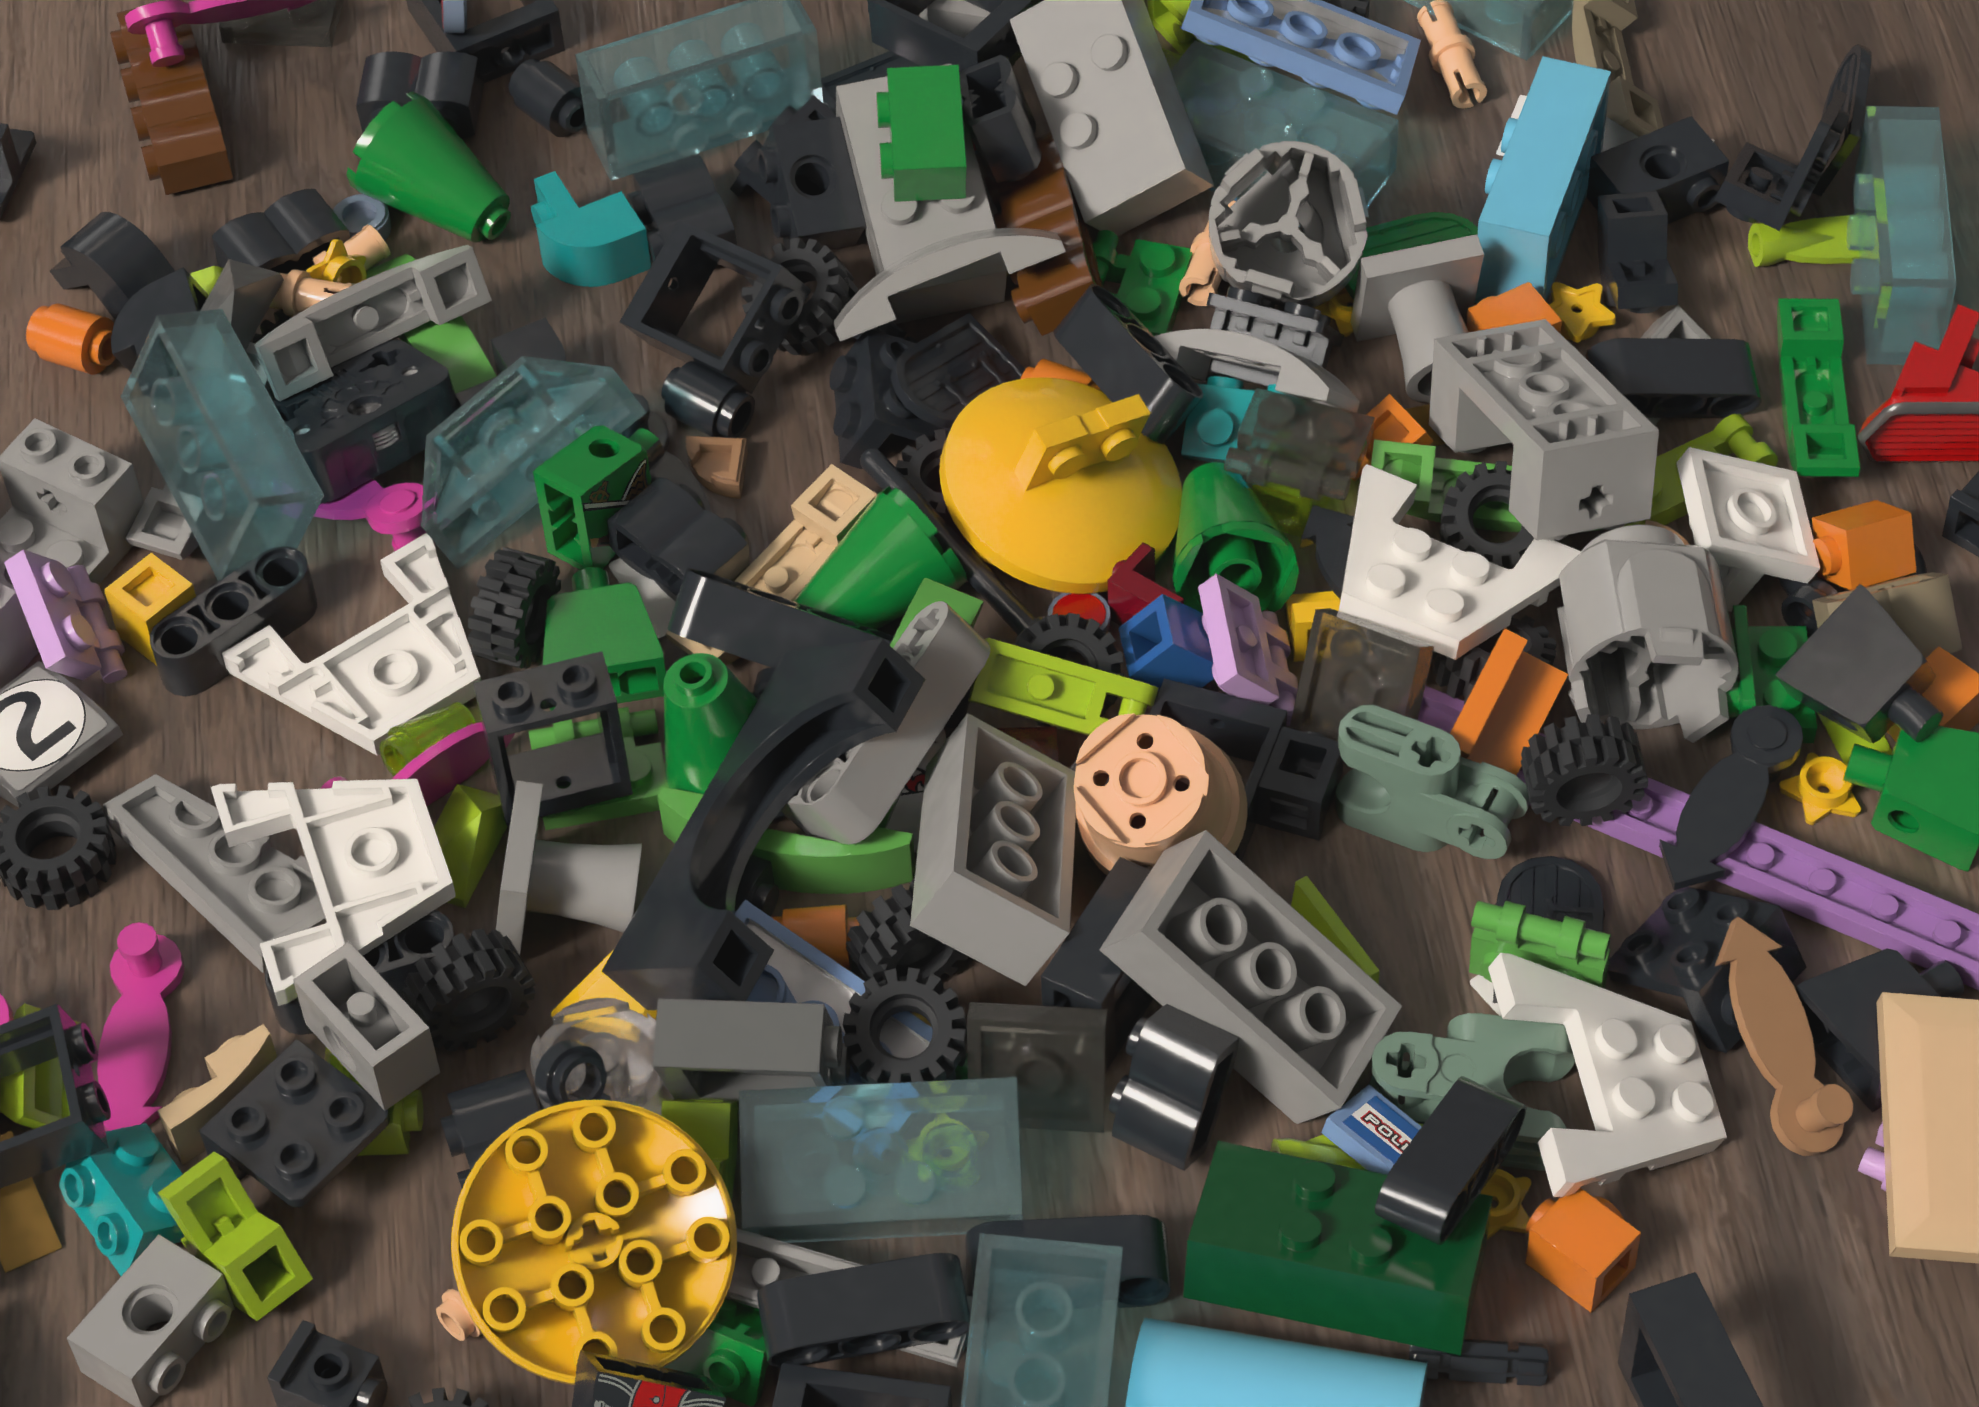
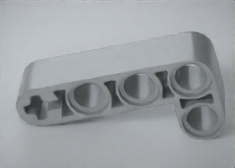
(862, 784)

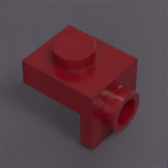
(1134, 585)

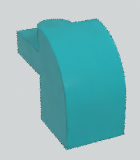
(588, 243)

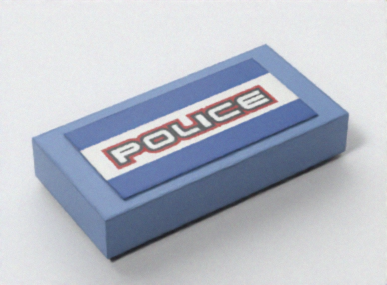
(1371, 1130)

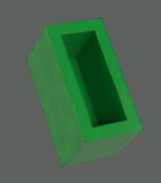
(925, 133)

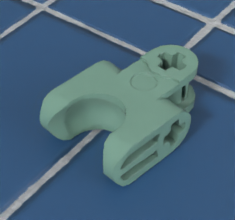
(1419, 788)
(1486, 1051)

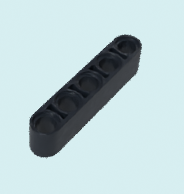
(763, 624)

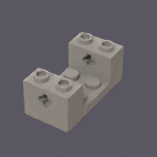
(1578, 442)
(65, 506)

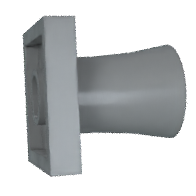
(1419, 298)
(562, 878)

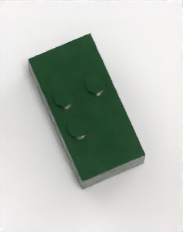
(1309, 1249)

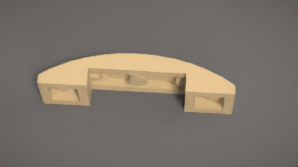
(784, 568)

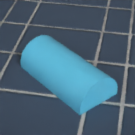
(1225, 1368)

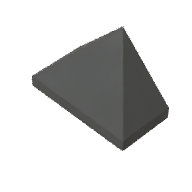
(244, 296)

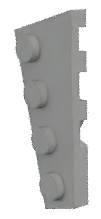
(241, 889)

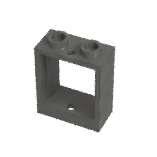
(745, 1045)

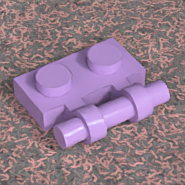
(66, 617)
(1247, 646)

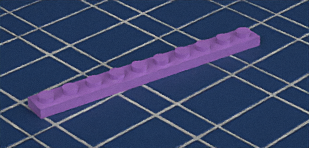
(1795, 876)

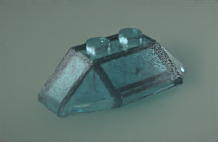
(488, 448)

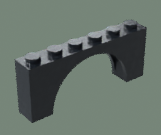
(811, 712)

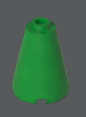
(428, 171)
(1230, 535)
(882, 564)
(701, 719)

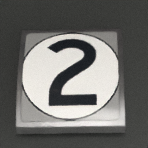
(47, 731)

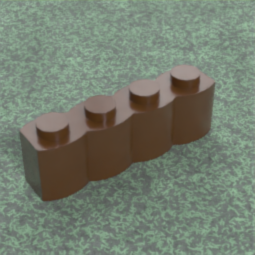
(173, 112)
(1047, 203)

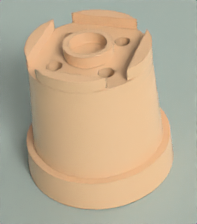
(1143, 764)

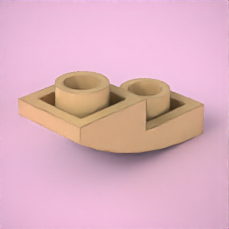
(231, 1070)

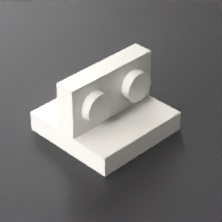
(1747, 519)

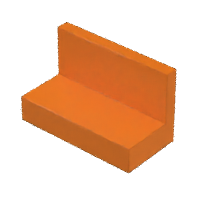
(1507, 704)

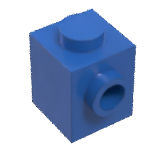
(1167, 643)

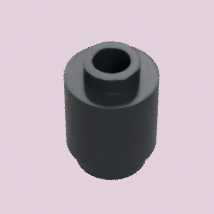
(548, 96)
(707, 401)

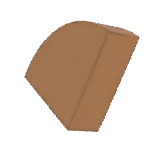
(718, 463)

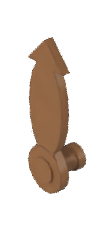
(1780, 1042)

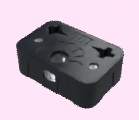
(368, 415)

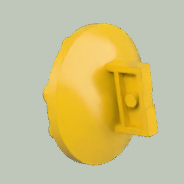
(1058, 482)
(593, 1238)

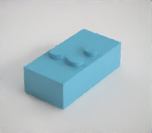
(1541, 178)

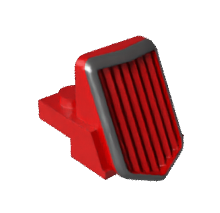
(1933, 402)

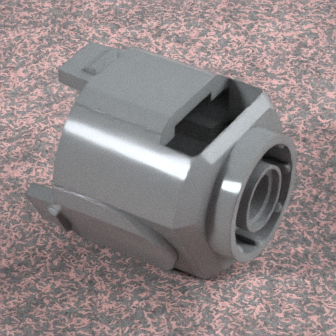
(1300, 189)
(1647, 632)

